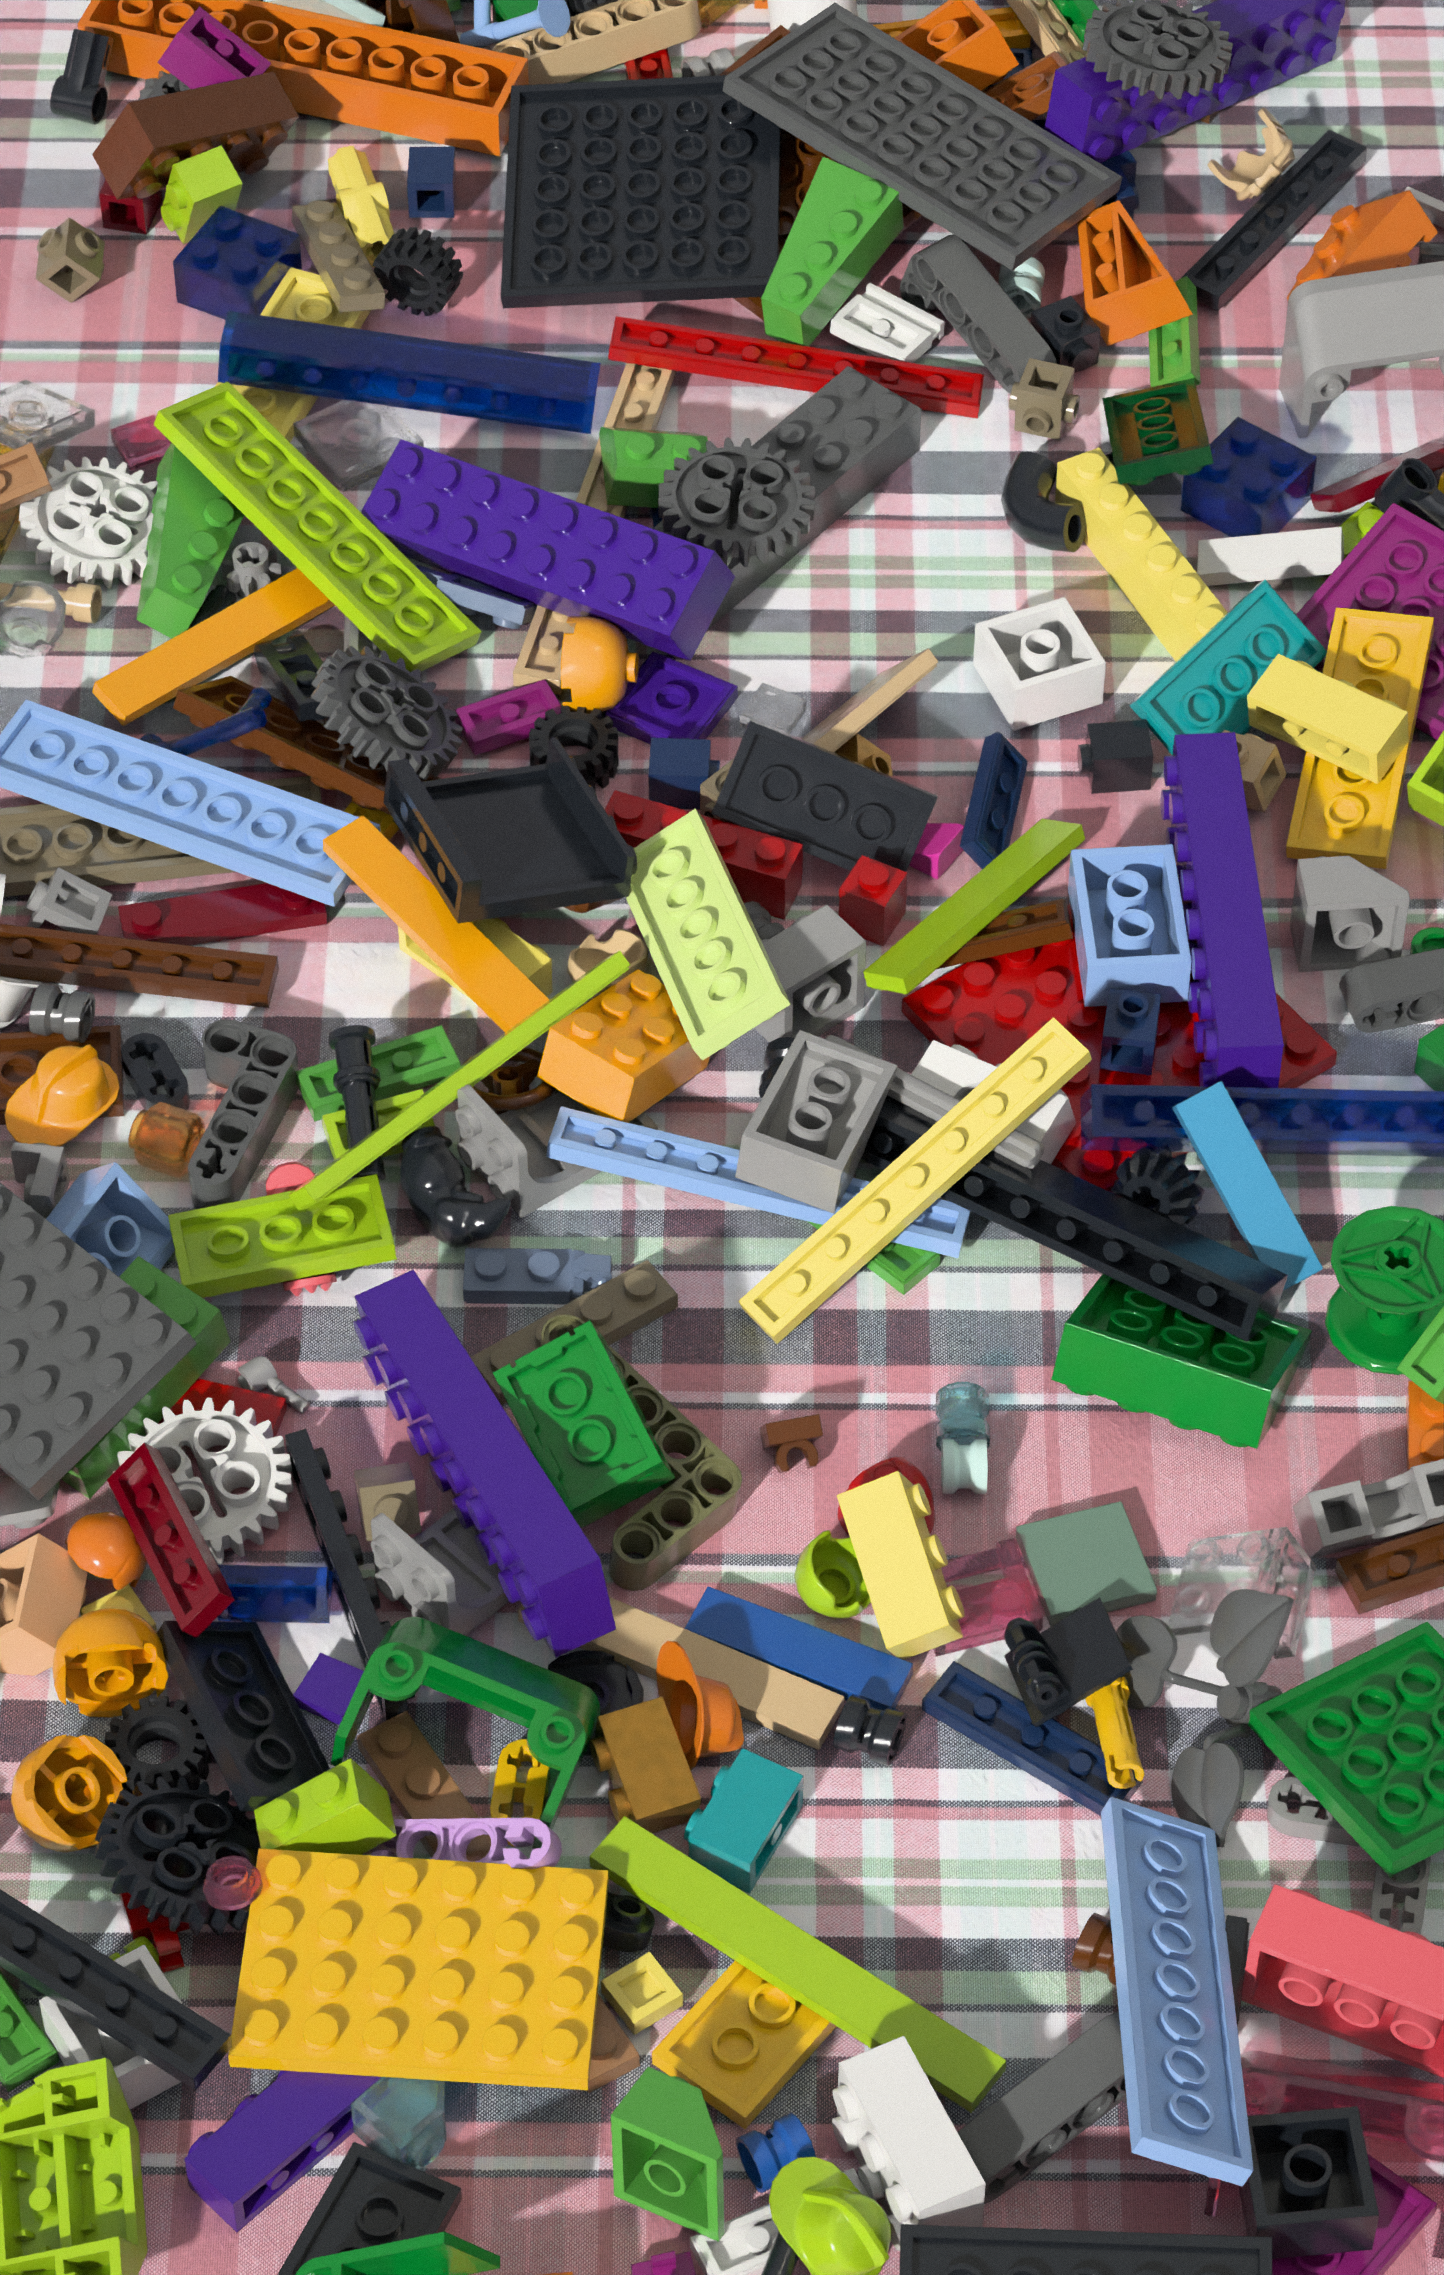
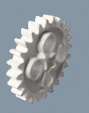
(91, 522)
(249, 1460)

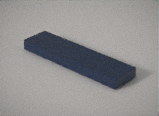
(1005, 1728)

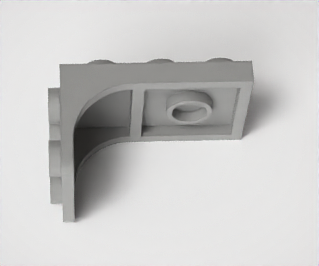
(513, 1149)
(436, 1573)

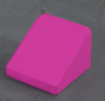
(937, 848)

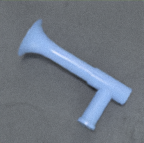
(550, 15)

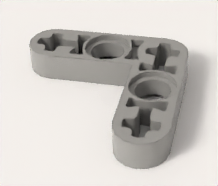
(1308, 1826)

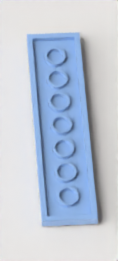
(173, 800)
(1175, 1993)

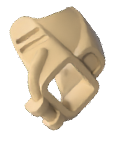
(1256, 172)

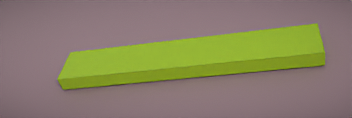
(974, 906)

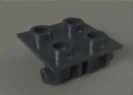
(1065, 1660)

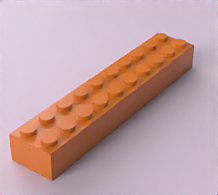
(337, 66)

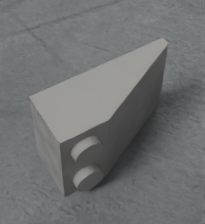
(814, 1121)

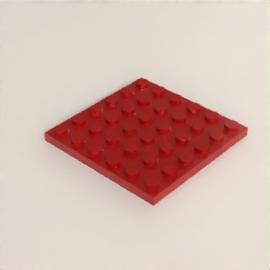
(1009, 997)

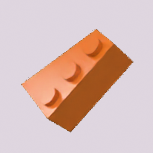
(1369, 238)
(1123, 277)

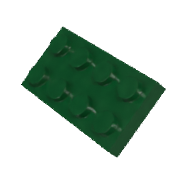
(1157, 432)

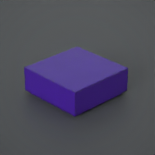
(328, 1688)

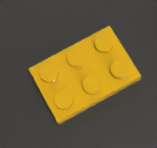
(741, 2043)

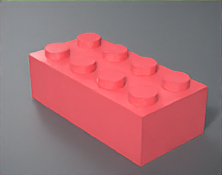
(1348, 1978)

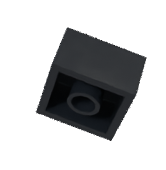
(1310, 2183)

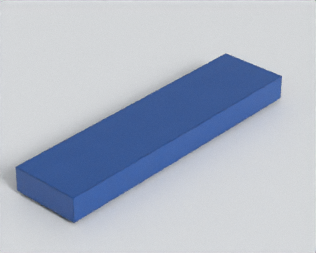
(801, 1649)

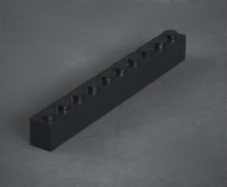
(1101, 1231)

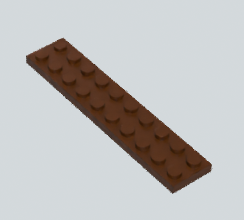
(299, 746)

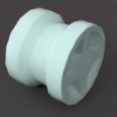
(964, 1466)

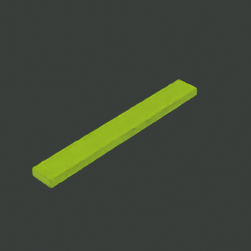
(469, 1073)
(795, 1961)

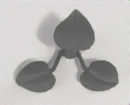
(1245, 1635)

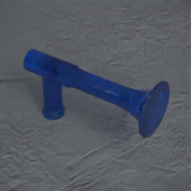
(247, 719)

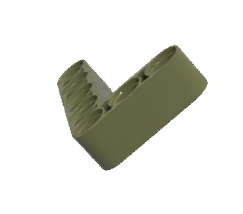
(682, 1498)

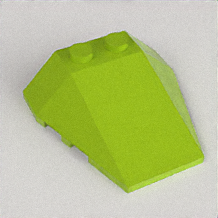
(71, 2176)

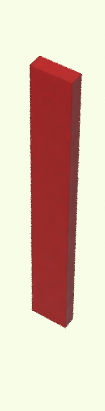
(788, 364)

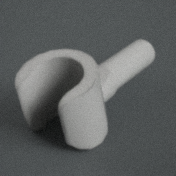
(261, 1374)

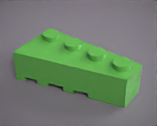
(829, 251)
(185, 545)

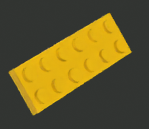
(1337, 808)

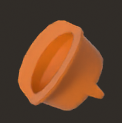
(699, 1707)

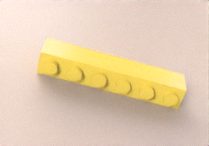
(1138, 553)

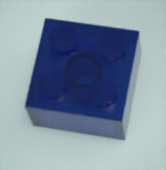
(234, 264)
(1253, 483)

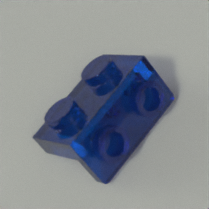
(278, 1594)

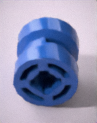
(768, 2153)

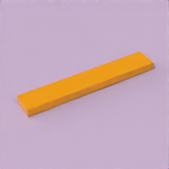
(210, 646)
(423, 915)

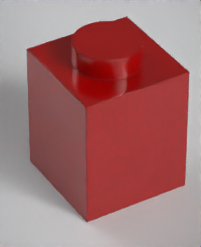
(873, 899)

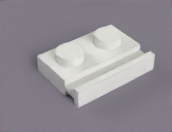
(886, 326)

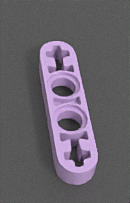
(457, 1833)

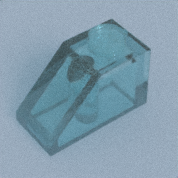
(403, 2119)

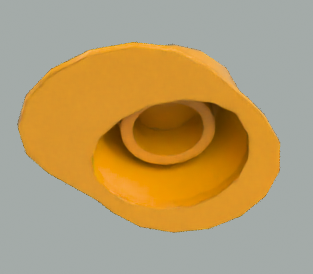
(61, 1097)

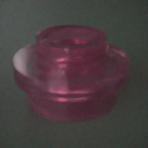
(232, 1883)

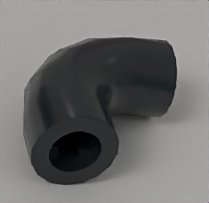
(1030, 511)

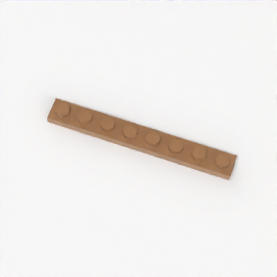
(427, 1791)

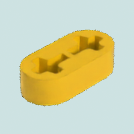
(507, 1789)

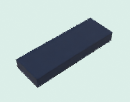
(993, 800)

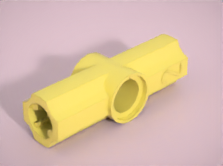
(361, 200)

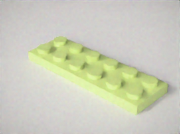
(702, 937)

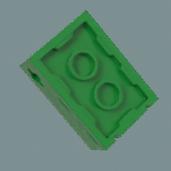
(584, 1424)

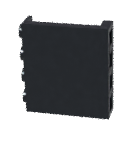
(511, 837)

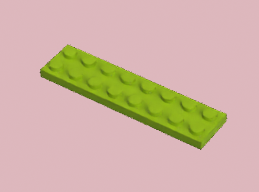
(317, 528)

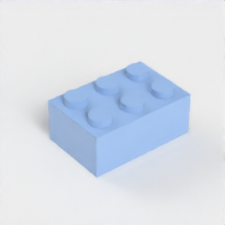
(1129, 922)

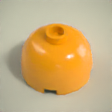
(596, 664)
(108, 1662)
(66, 1791)

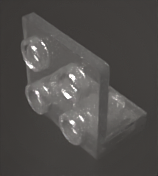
(1251, 1560)

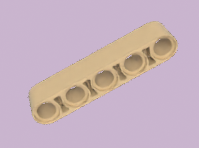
(604, 38)

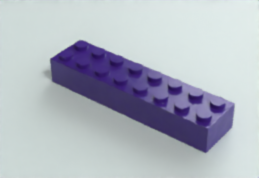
(1269, 46)
(548, 549)
(1222, 913)
(484, 1465)

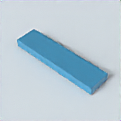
(1246, 1184)

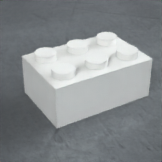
(905, 2141)

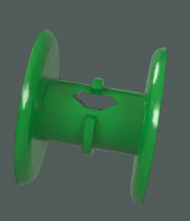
(1388, 1285)

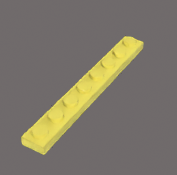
(915, 1180)

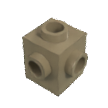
(70, 259)
(1044, 399)

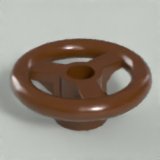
(510, 1085)

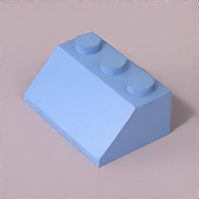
(113, 1219)

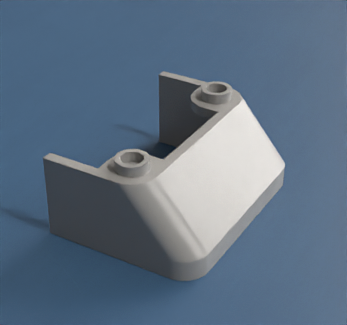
(1357, 325)

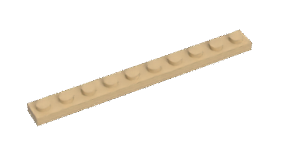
(635, 406)

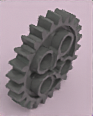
(1157, 47)
(771, 507)
(386, 711)

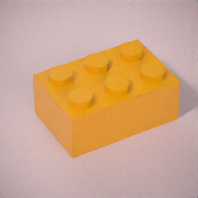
(621, 1050)

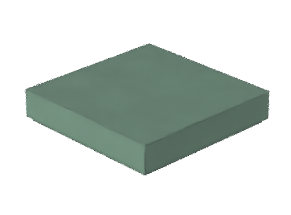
(1085, 1558)

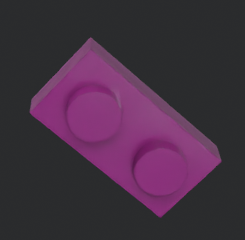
(505, 716)

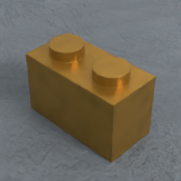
(645, 1766)

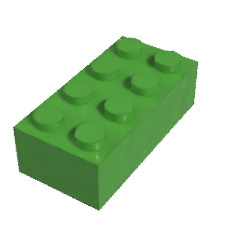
(207, 1329)

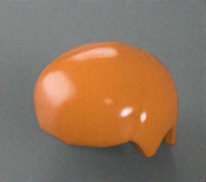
(107, 1548)

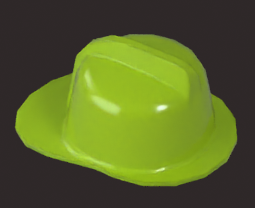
(829, 2219)

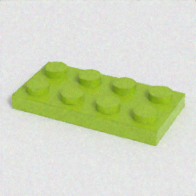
(274, 1242)

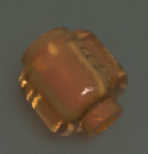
(166, 1138)

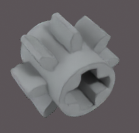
(250, 568)

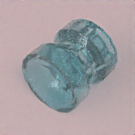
(962, 1413)

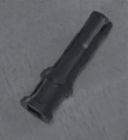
(357, 1083)

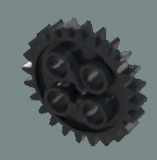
(165, 1842)

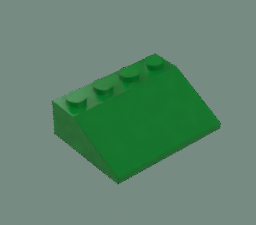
(1176, 1364)

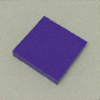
(672, 701)

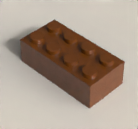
(154, 133)

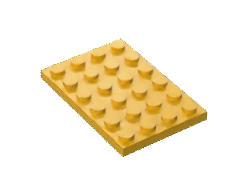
(421, 1969)

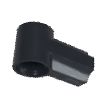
(81, 88)
(1415, 490)

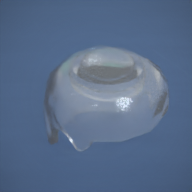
(31, 619)

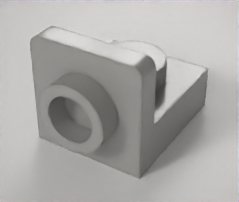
(68, 903)
(43, 1172)

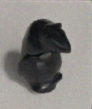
(438, 1191)

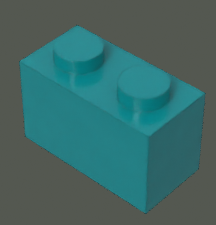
(745, 1818)

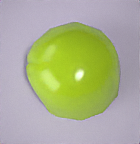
(831, 1577)

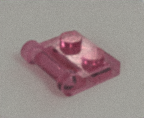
(994, 1603)

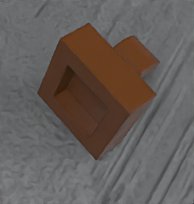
(790, 1435)

